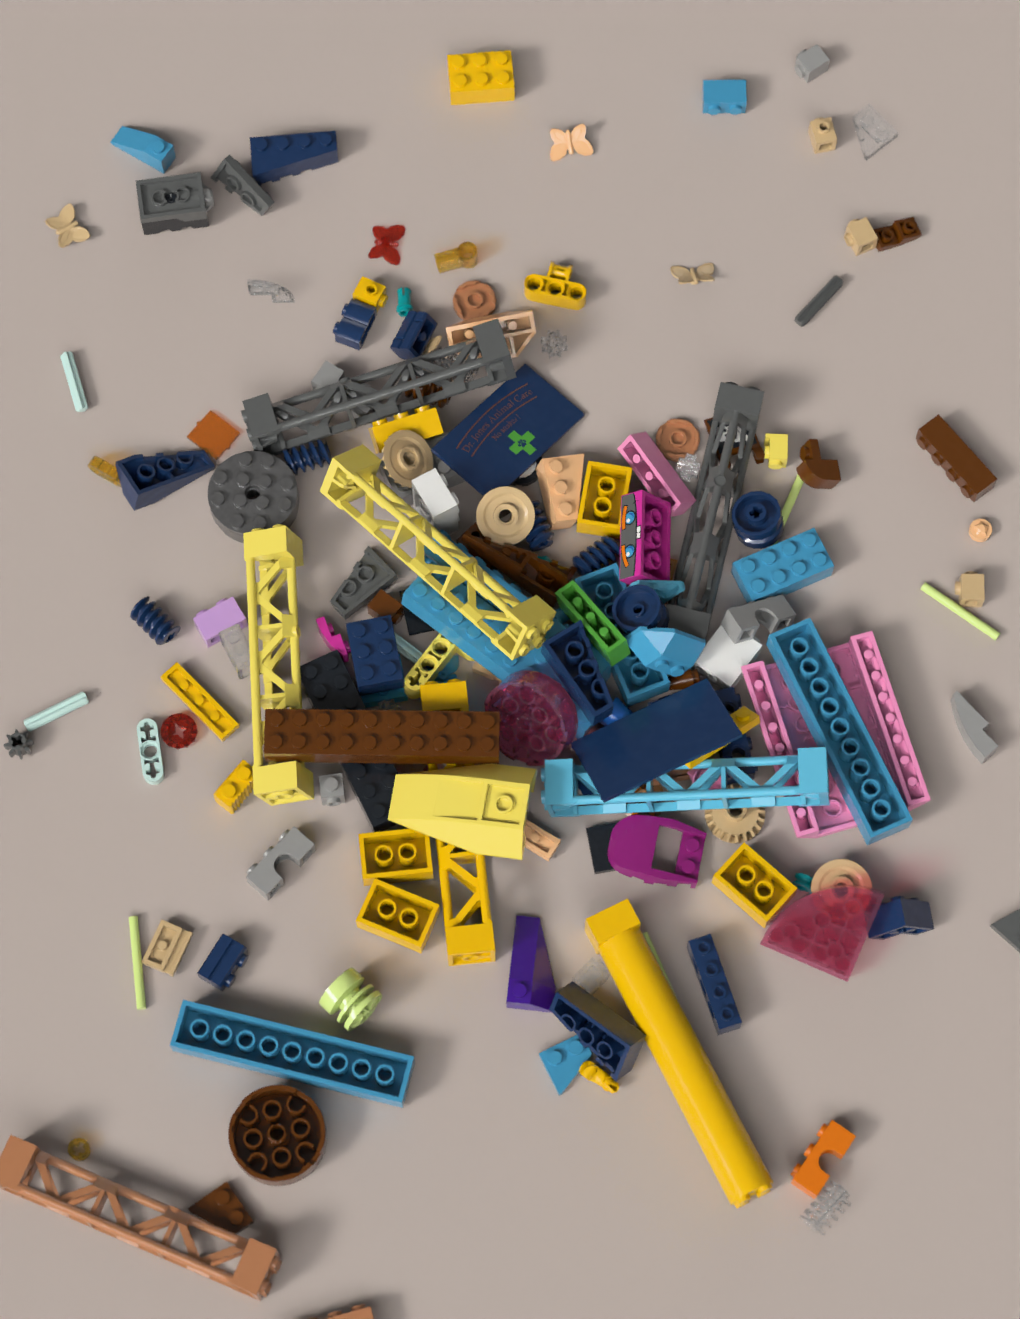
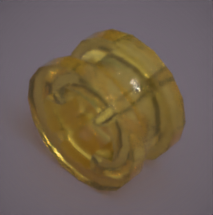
(81, 1156)

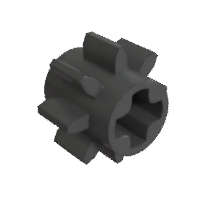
(18, 738)

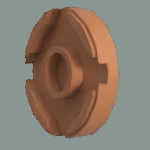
(474, 300)
(677, 439)

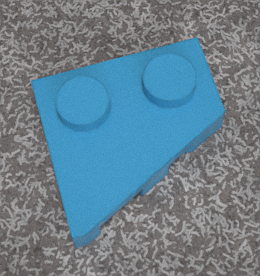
(564, 1061)

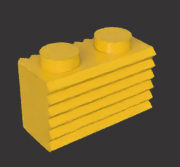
(235, 787)

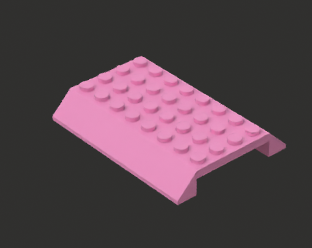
(873, 696)

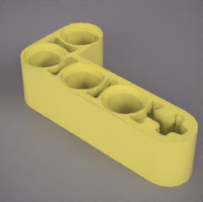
(434, 660)

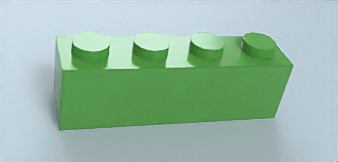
(598, 628)

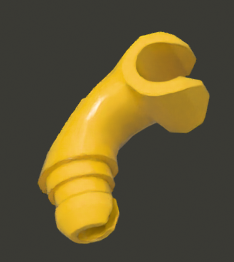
(599, 1076)

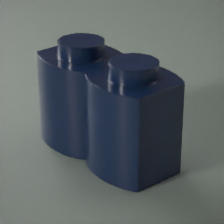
(355, 324)

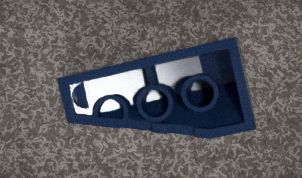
(155, 477)

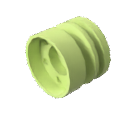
(354, 1003)

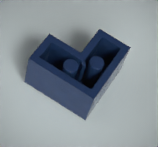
(901, 917)

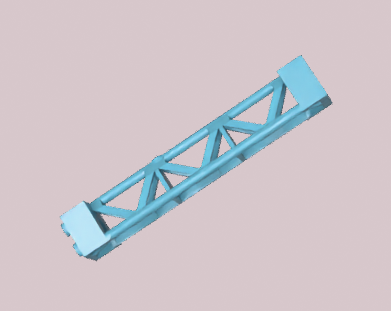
(562, 778)

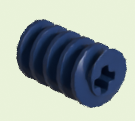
(307, 456)
(538, 537)
(596, 555)
(152, 621)

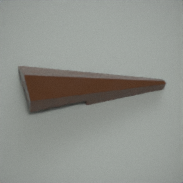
(523, 567)

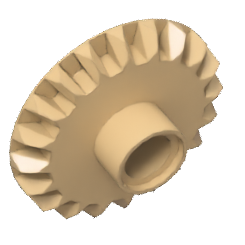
(409, 447)
(521, 517)
(735, 828)
(840, 872)

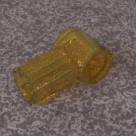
(455, 258)

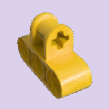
(556, 279)

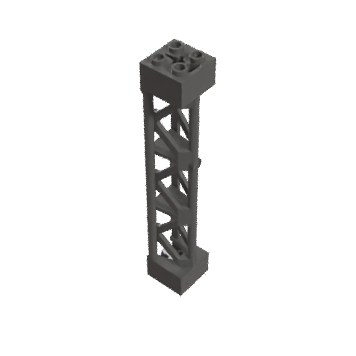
(737, 408)
(262, 415)

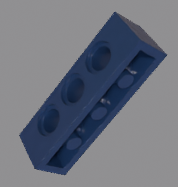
(742, 745)
(714, 984)

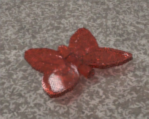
(385, 243)

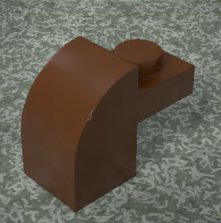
(816, 471)

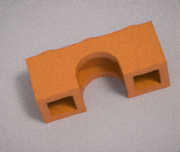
(833, 1140)

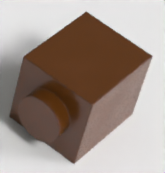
(385, 605)

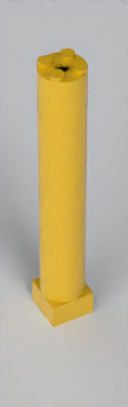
(678, 1052)

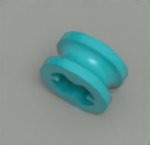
(803, 882)

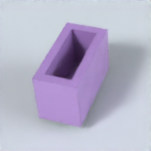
(217, 619)

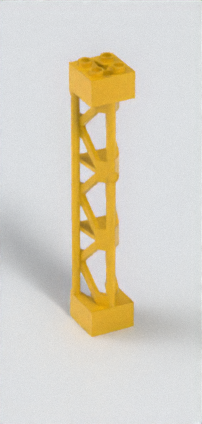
(470, 942)

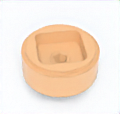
(980, 530)

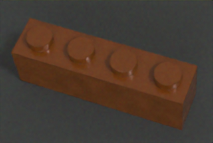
(955, 458)

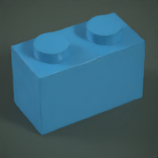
(724, 96)

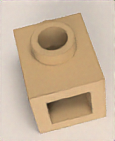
(822, 135)
(860, 236)
(970, 589)

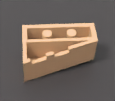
(561, 488)

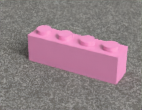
(656, 472)

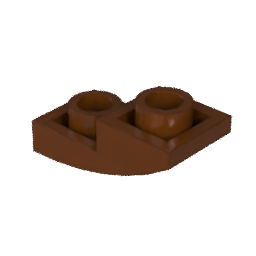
(897, 234)

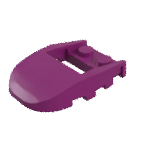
(634, 844)

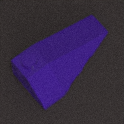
(530, 976)

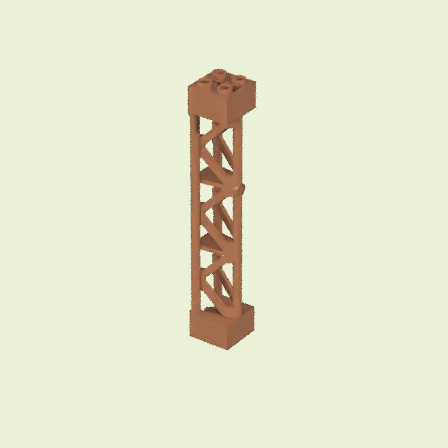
(254, 1270)

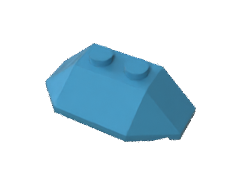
(665, 649)

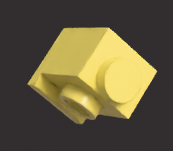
(776, 450)

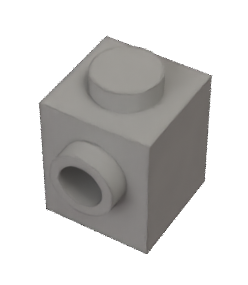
(811, 63)
(332, 789)

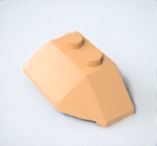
(516, 326)

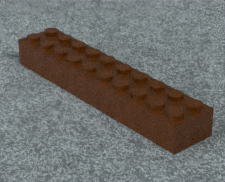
(382, 736)

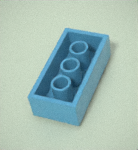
(783, 567)

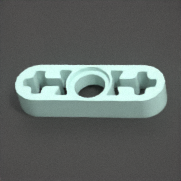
(146, 768)

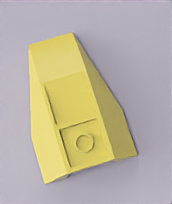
(467, 806)

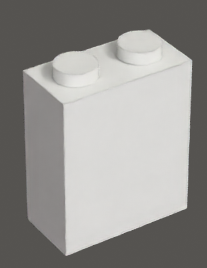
(723, 659)

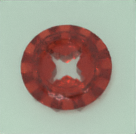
(182, 721)

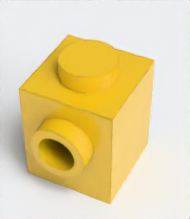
(371, 293)

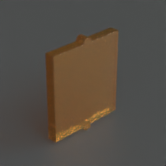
(213, 435)

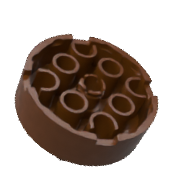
(295, 1153)

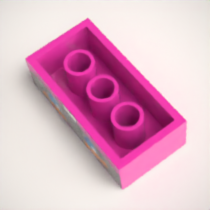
(644, 537)

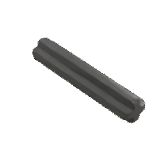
(818, 301)

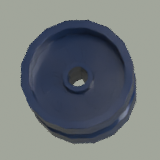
(757, 519)
(639, 607)

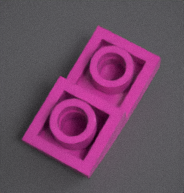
(333, 641)

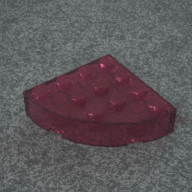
(826, 927)

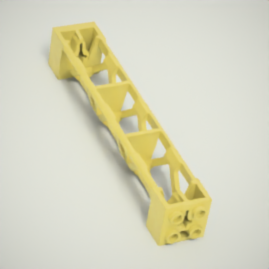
(354, 476)
(275, 550)

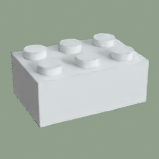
(435, 501)

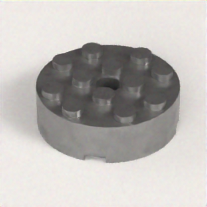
(251, 475)

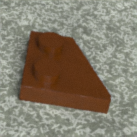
(223, 1210)

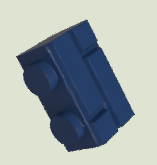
(413, 335)
(223, 963)

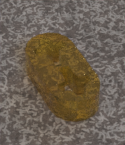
(104, 470)

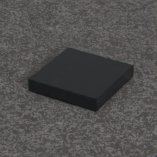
(598, 843)

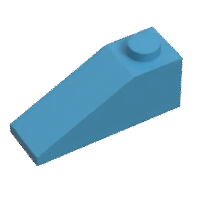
(145, 147)

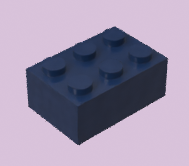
(375, 655)

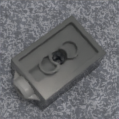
(173, 203)

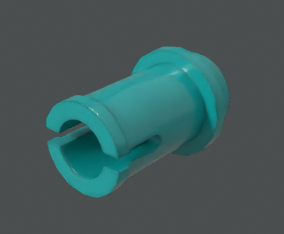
(404, 302)

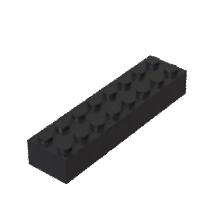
(331, 688)

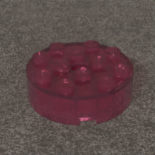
(534, 717)

